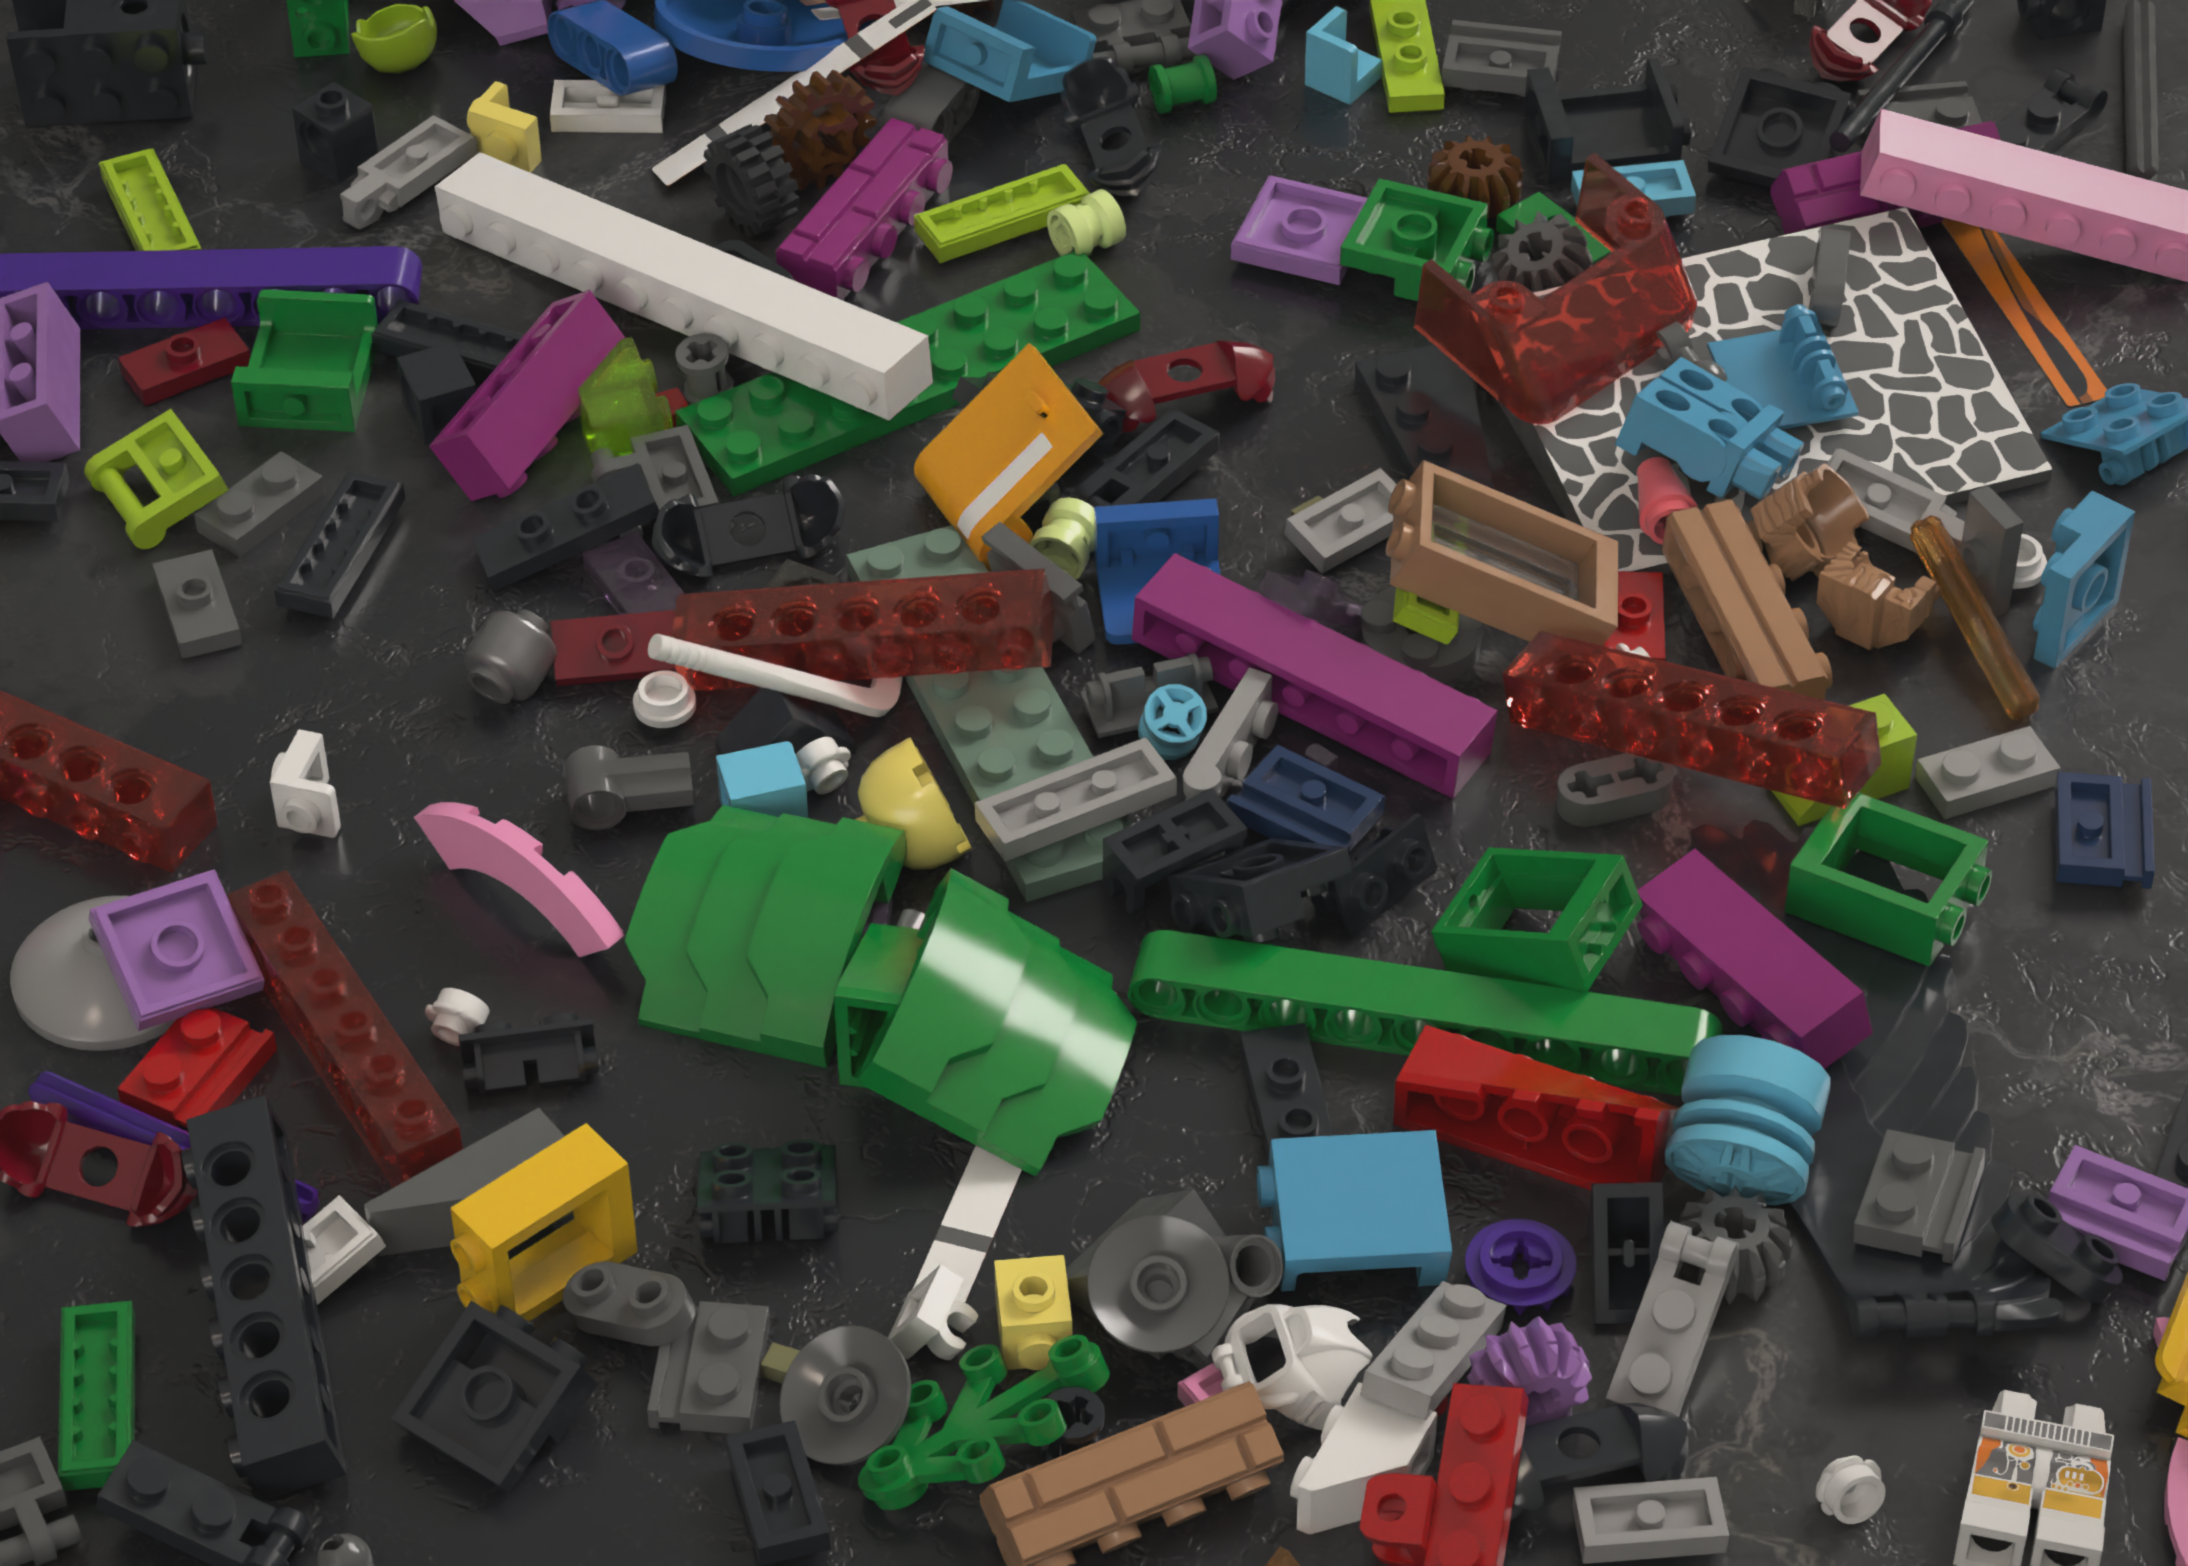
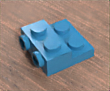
(2082, 575)

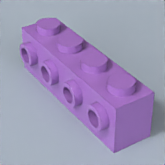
(1235, 33)

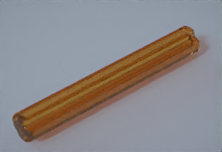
(1975, 618)

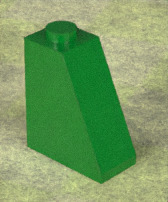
(871, 992)

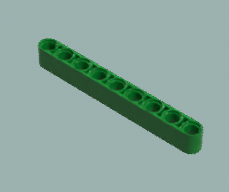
(1389, 1004)

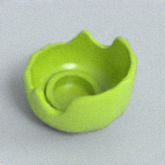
(396, 37)

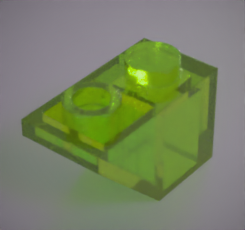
(621, 401)

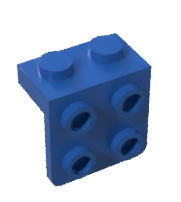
(1137, 542)

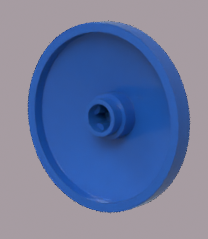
(750, 32)

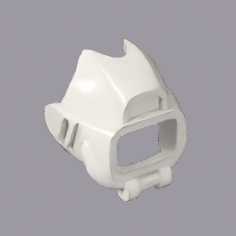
(1318, 1354)

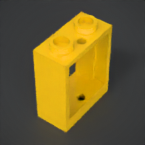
(569, 1175)

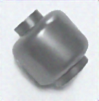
(510, 656)

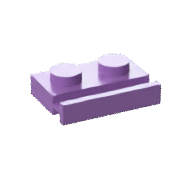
(2125, 1207)

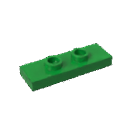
(95, 1392)

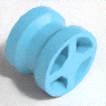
(1176, 708)

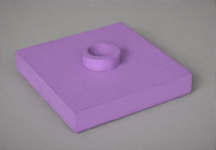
(1297, 229)
(176, 949)

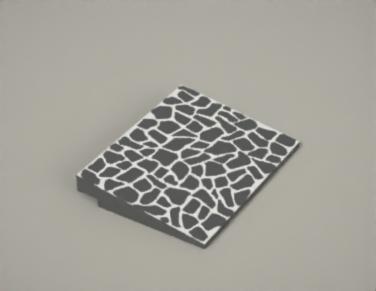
(1901, 342)

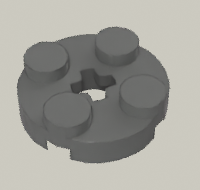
(1417, 650)

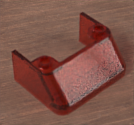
(1584, 335)

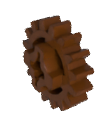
(821, 127)

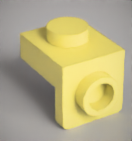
(503, 130)

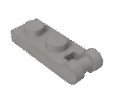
(1231, 740)
(1673, 1321)

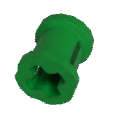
(1182, 84)

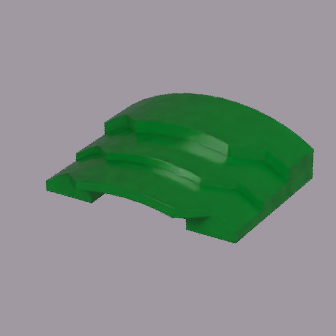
(756, 926)
(1000, 1030)

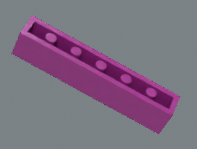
(1317, 675)

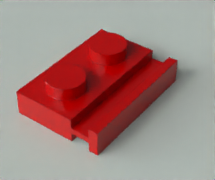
(197, 1066)

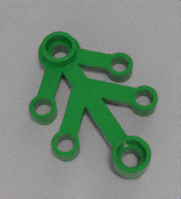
(902, 1471)

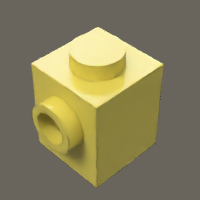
(1031, 1309)

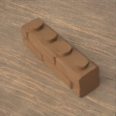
(1742, 600)
(1134, 1478)

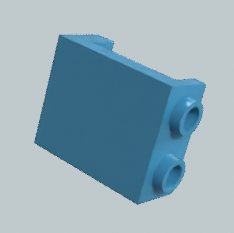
(1014, 59)
(1357, 1204)

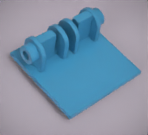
(1788, 370)
(2129, 428)

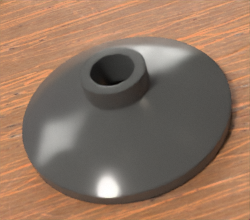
(1151, 1251)
(825, 1381)

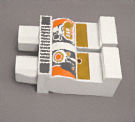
(2039, 1467)

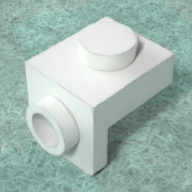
(301, 788)

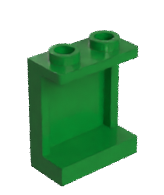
(307, 362)

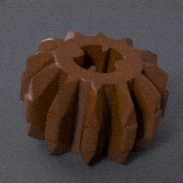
(1477, 173)

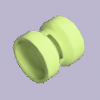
(1087, 225)
(1067, 535)

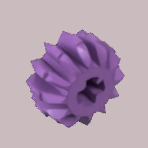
(1540, 1361)

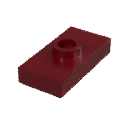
(184, 361)
(608, 647)

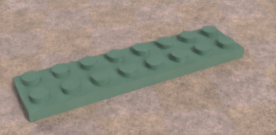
(995, 723)

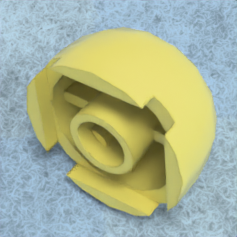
(905, 796)

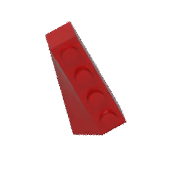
(1531, 1112)

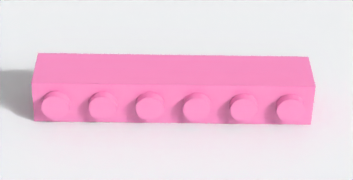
(2026, 194)

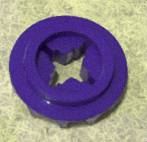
(1548, 1259)

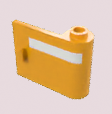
(1004, 451)

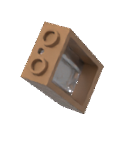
(1501, 559)

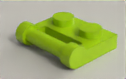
(172, 467)

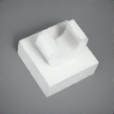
(928, 1312)

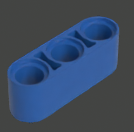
(612, 47)

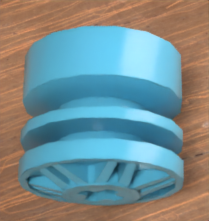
(1748, 1118)

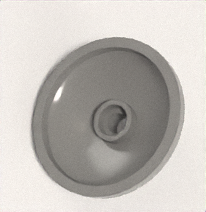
(68, 987)

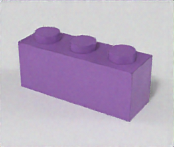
(39, 375)

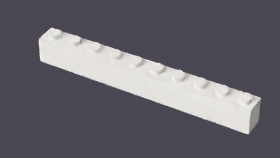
(686, 285)

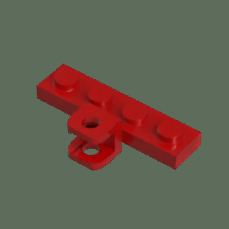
(1470, 1507)

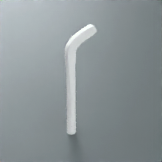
(867, 701)

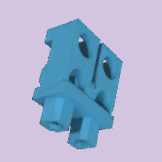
(1710, 431)

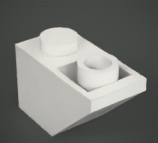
(1356, 1446)

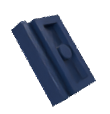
(1305, 802)
(2103, 830)

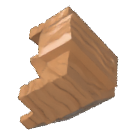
(1808, 521)
(1866, 604)

